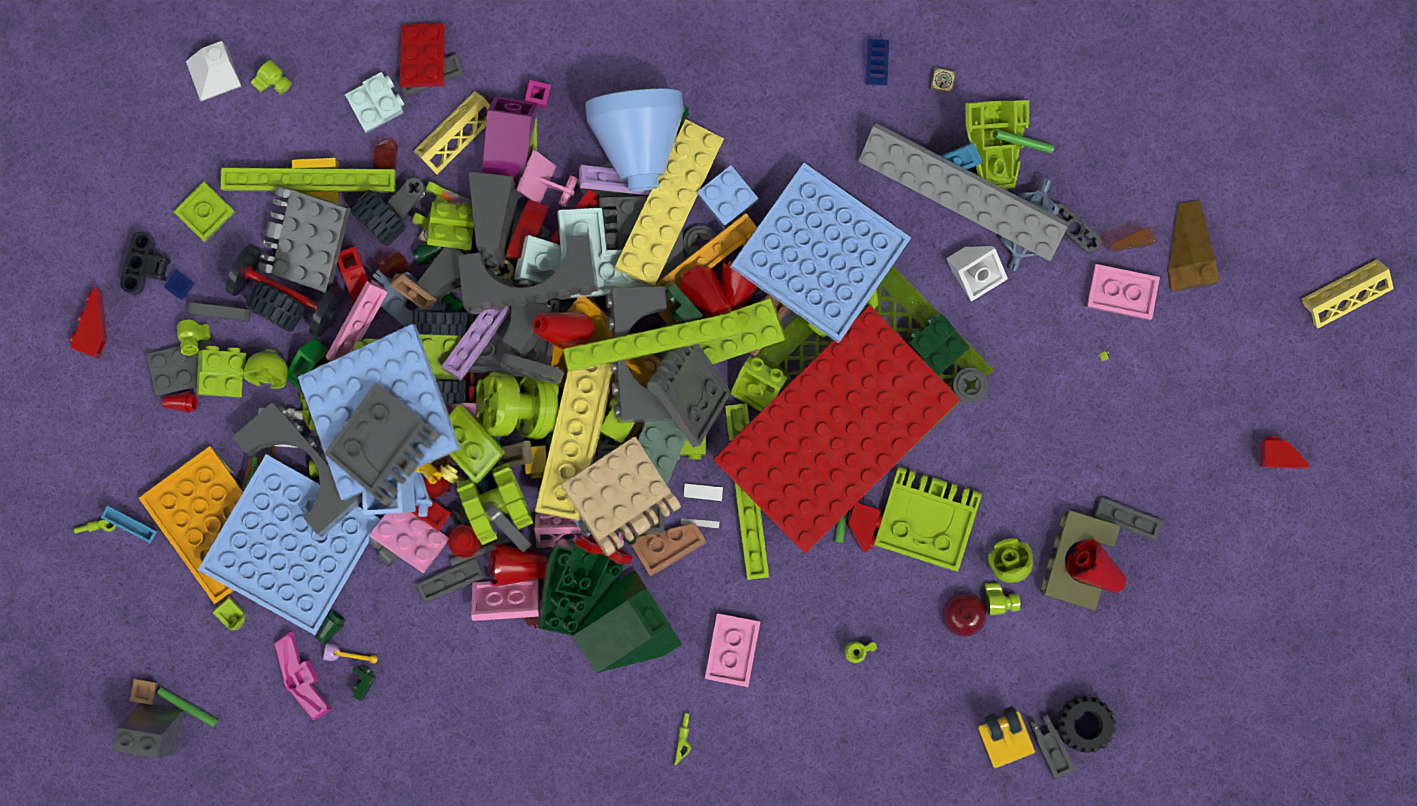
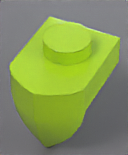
(230, 614)

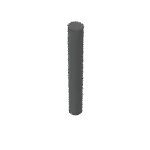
(483, 550)

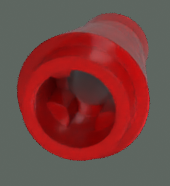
(182, 402)

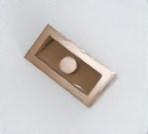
(412, 291)

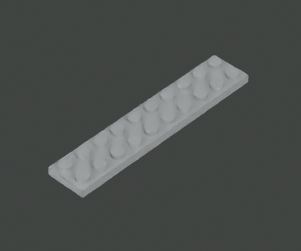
(963, 192)

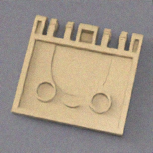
(618, 492)

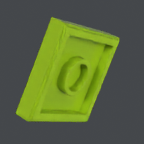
(204, 211)

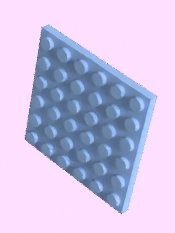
(820, 252)
(398, 365)
(276, 554)

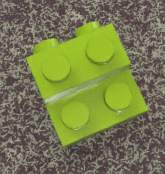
(451, 225)
(220, 372)
(758, 383)

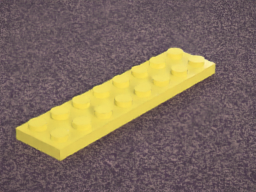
(669, 204)
(574, 436)

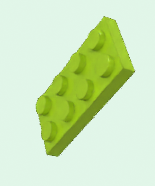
(759, 329)

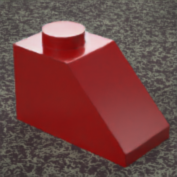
(1280, 454)

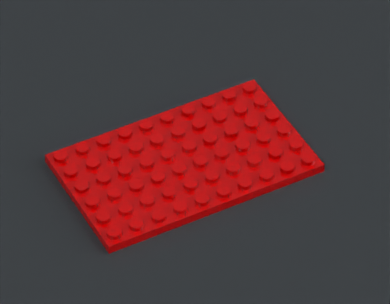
(836, 429)

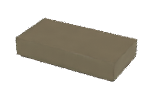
(516, 454)

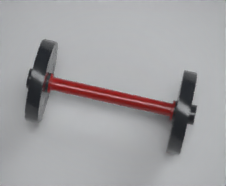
(244, 269)

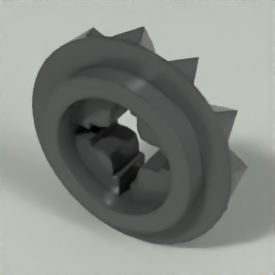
(692, 235)
(981, 385)

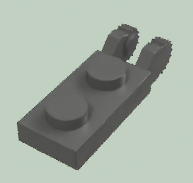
(1053, 749)

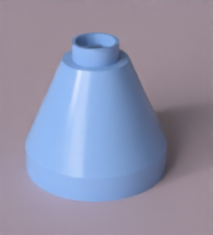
(637, 132)

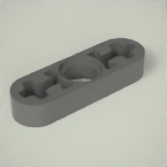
(1083, 227)
(215, 311)
(531, 369)
(507, 527)

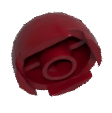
(964, 614)

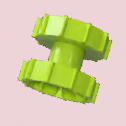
(506, 498)

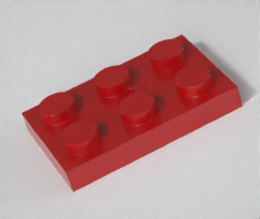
(423, 55)

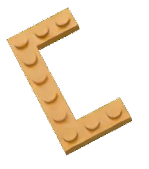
(710, 254)

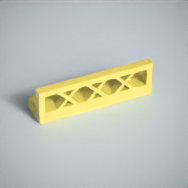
(438, 140)
(1348, 288)

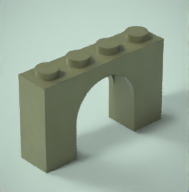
(1059, 583)

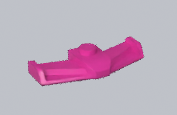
(299, 677)

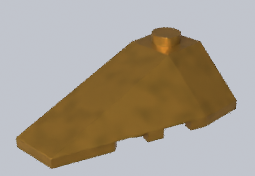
(1192, 253)

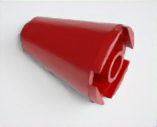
(736, 287)
(705, 291)
(564, 328)
(513, 566)
(1095, 567)

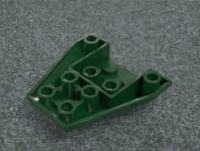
(574, 586)
(625, 628)

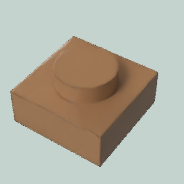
(143, 691)

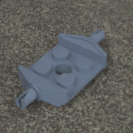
(1042, 201)
(395, 302)

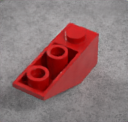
(353, 271)
(91, 331)

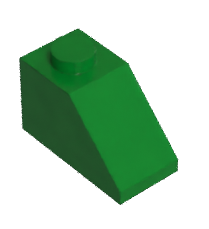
(306, 360)

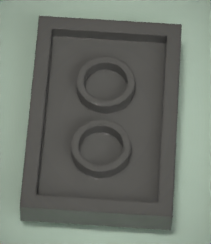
(173, 370)

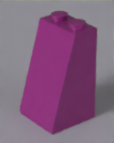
(509, 137)

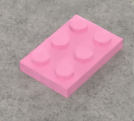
(1123, 292)
(410, 539)
(505, 601)
(732, 650)

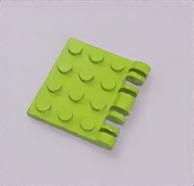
(926, 523)

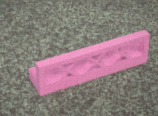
(358, 320)
(557, 528)

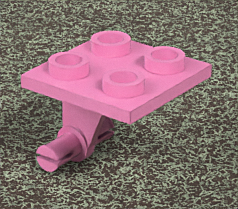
(538, 177)

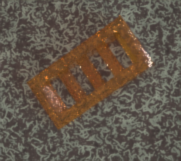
(1136, 240)

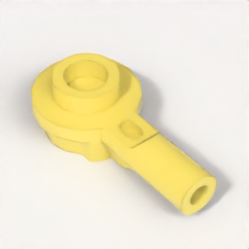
(449, 474)

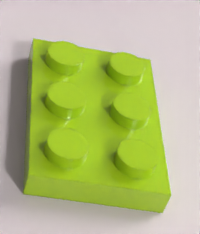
(478, 448)

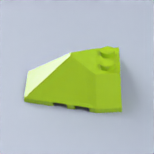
(998, 156)

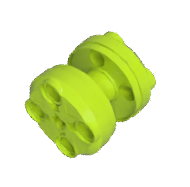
(505, 404)

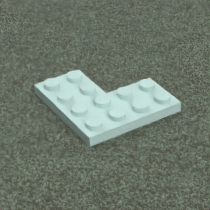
(590, 221)

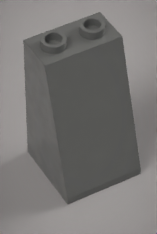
(494, 210)
(149, 731)

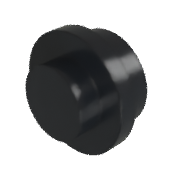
(460, 516)

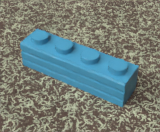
(129, 524)

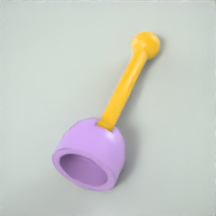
(333, 652)

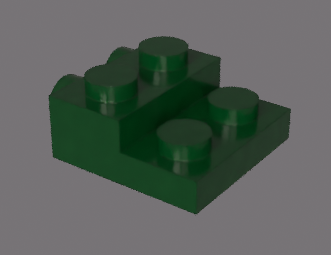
(682, 308)
(938, 344)

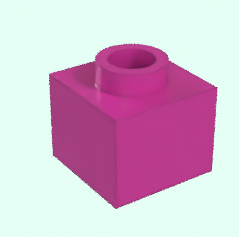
(538, 88)

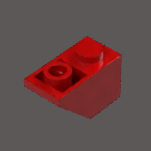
(862, 525)

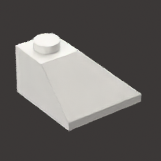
(213, 71)
(977, 270)

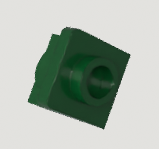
(363, 686)

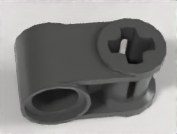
(404, 201)

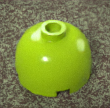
(266, 368)
(1011, 560)

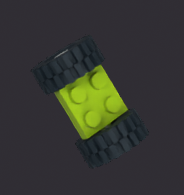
(440, 335)

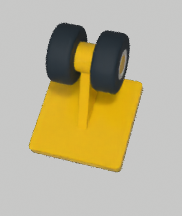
(1005, 737)

